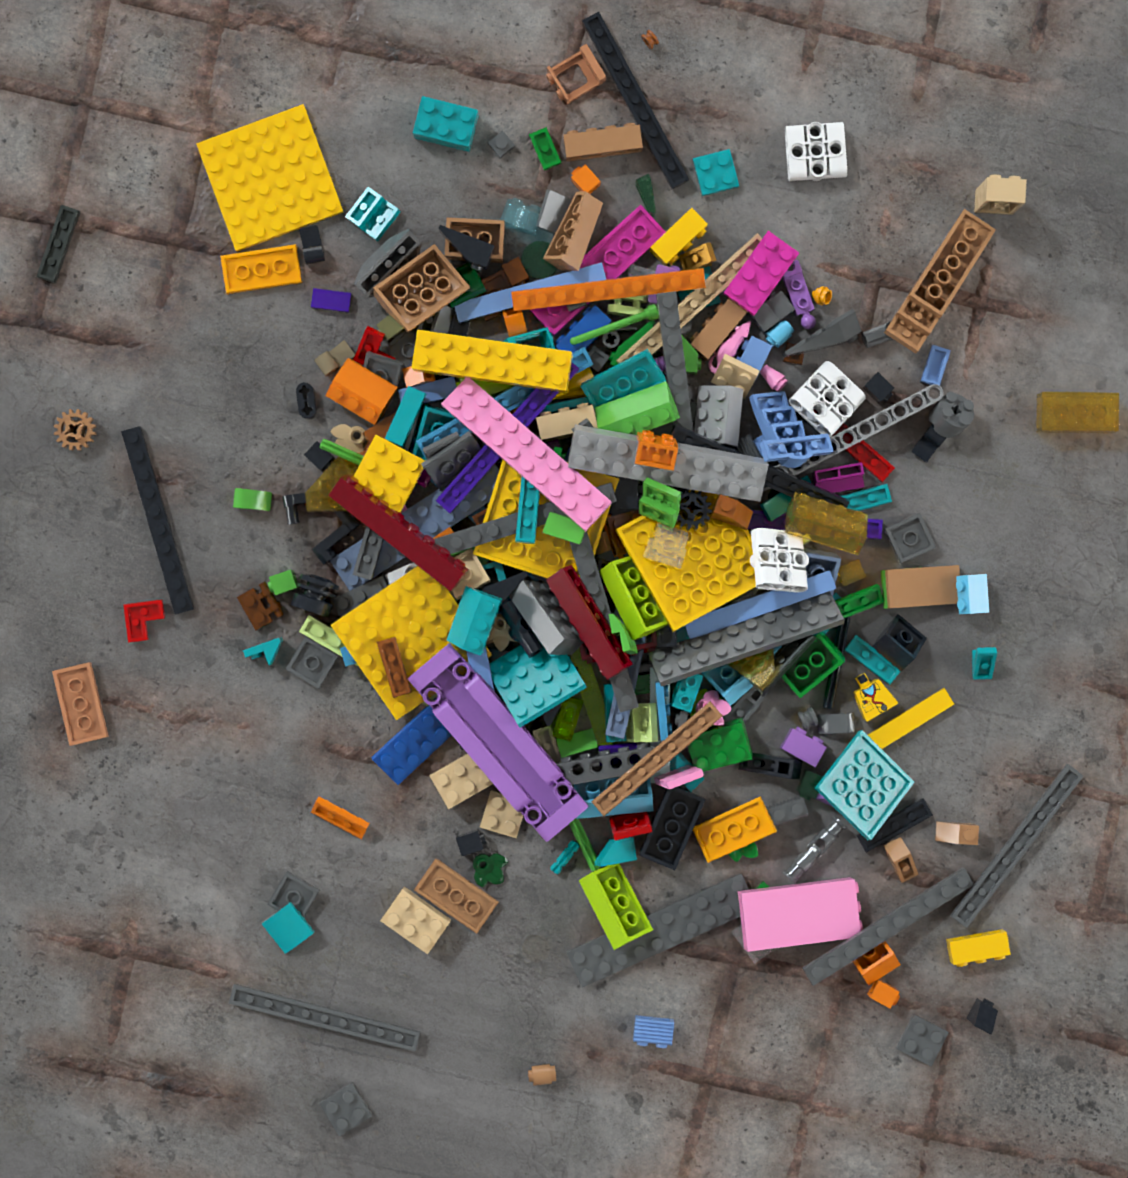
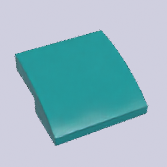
(372, 214)
(288, 927)

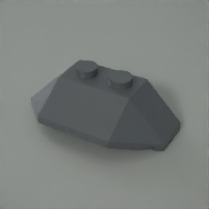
(386, 260)

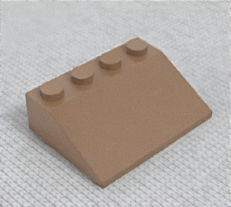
(420, 288)

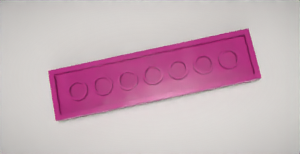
(616, 253)

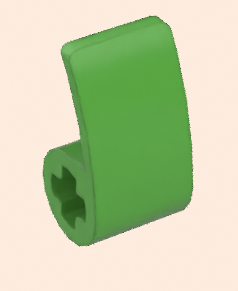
(252, 499)

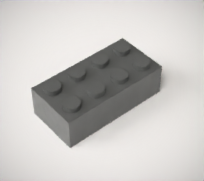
(546, 617)

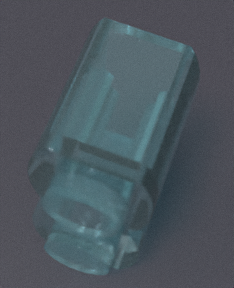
(521, 216)

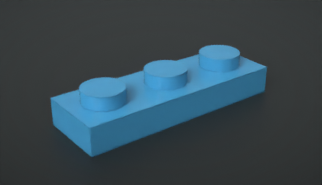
(663, 711)

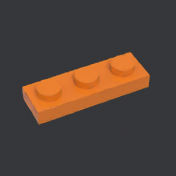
(340, 817)

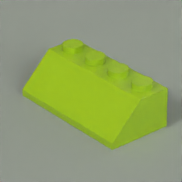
(632, 598)
(615, 905)

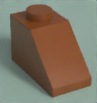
(731, 512)

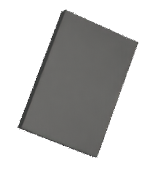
(451, 460)

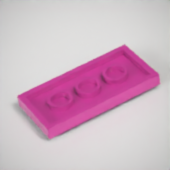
(761, 273)

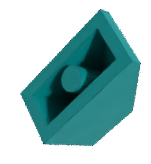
(617, 852)

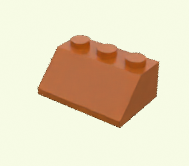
(361, 391)

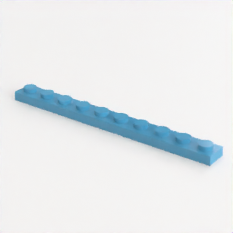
(508, 399)

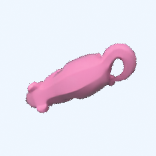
(731, 345)

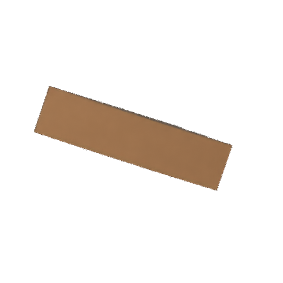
(940, 281)

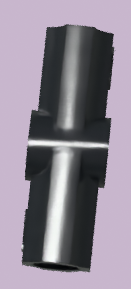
(520, 630)

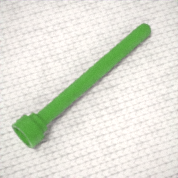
(649, 313)

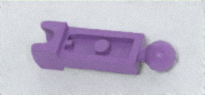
(799, 295)

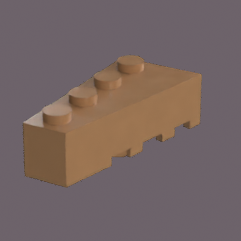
(574, 232)

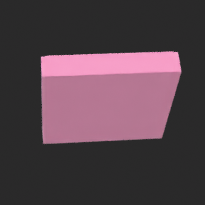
(679, 776)

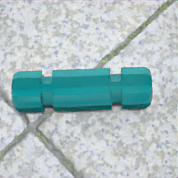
(564, 857)

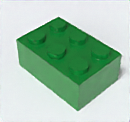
(813, 665)
(721, 746)

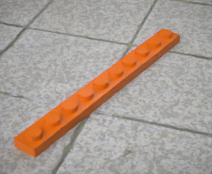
(608, 289)

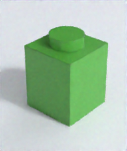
(283, 582)

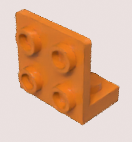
(656, 450)

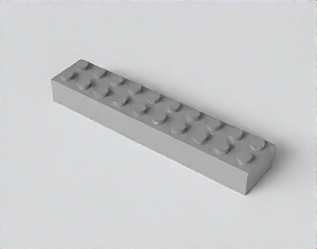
(694, 467)

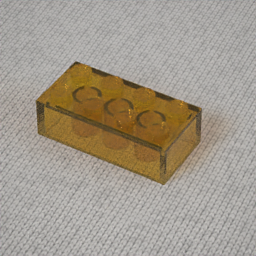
(1077, 412)
(826, 523)

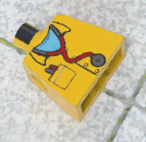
(872, 697)

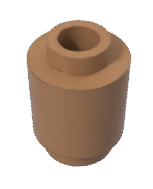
(542, 1074)

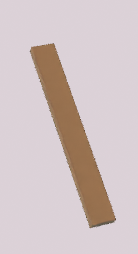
(657, 758)

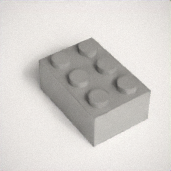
(719, 413)

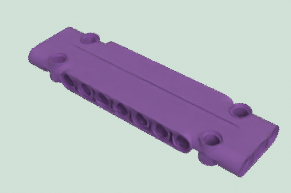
(497, 743)

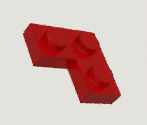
(370, 342)
(136, 616)

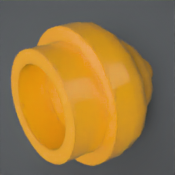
(822, 295)

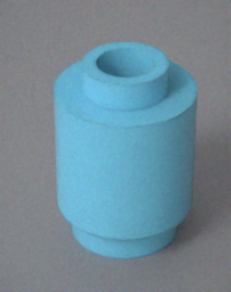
(779, 333)

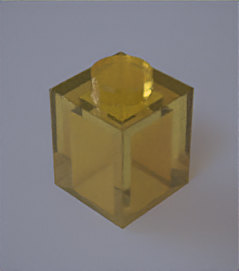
(850, 572)

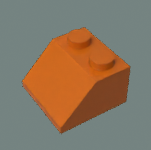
(876, 963)

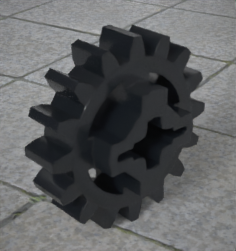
(698, 510)

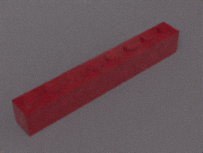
(398, 532)

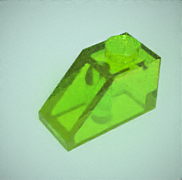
(568, 718)

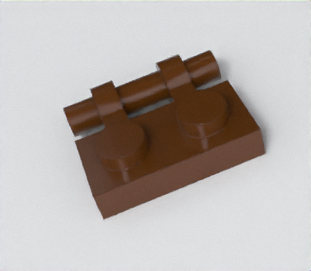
(255, 609)

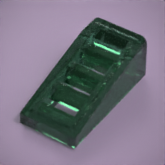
(645, 191)

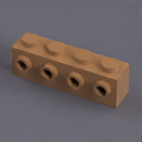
(602, 142)

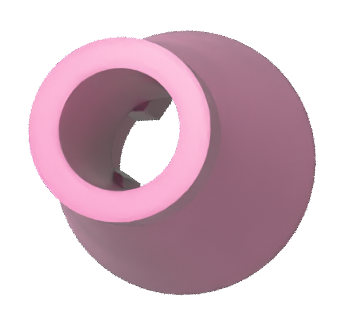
(773, 378)

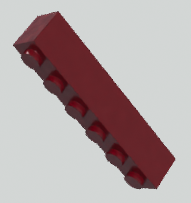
(588, 622)

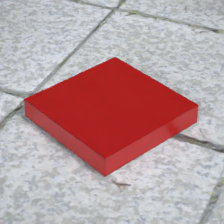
(630, 825)

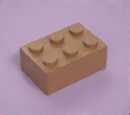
(486, 230)

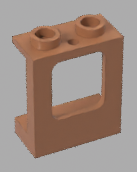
(589, 67)

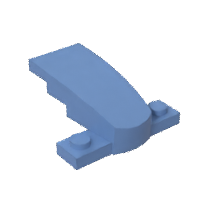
(783, 432)

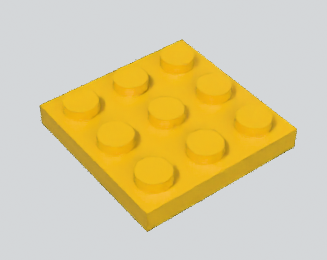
(389, 472)

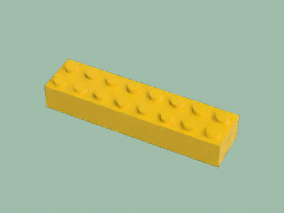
(492, 361)

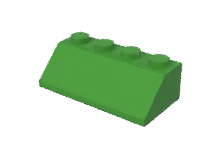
(638, 411)

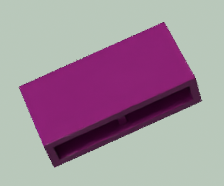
(840, 478)

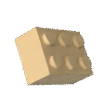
(1000, 195)
(560, 424)
(459, 780)
(415, 920)

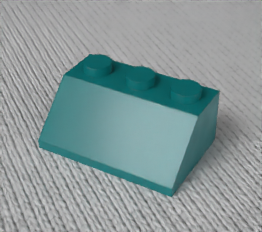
(474, 620)

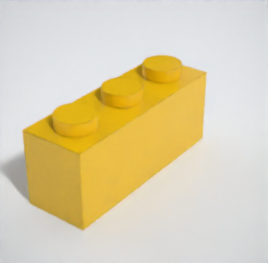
(679, 237)
(978, 947)

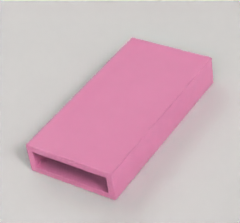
(799, 914)

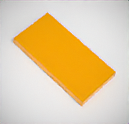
(261, 269)
(734, 829)

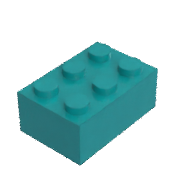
(445, 123)

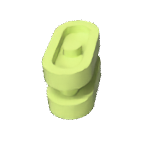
(621, 310)

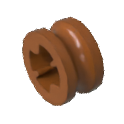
(650, 39)

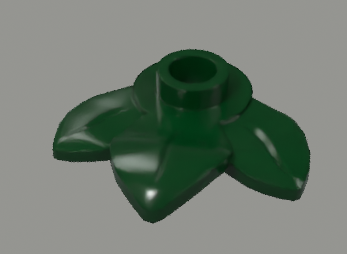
(491, 871)

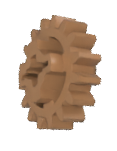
(68, 434)

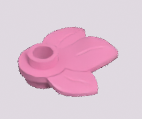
(722, 705)

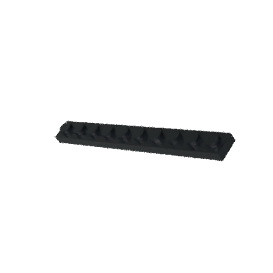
(635, 100)
(775, 478)
(157, 520)

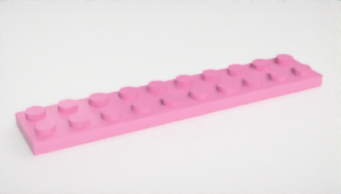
(526, 453)

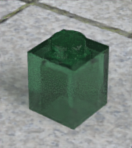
(807, 785)

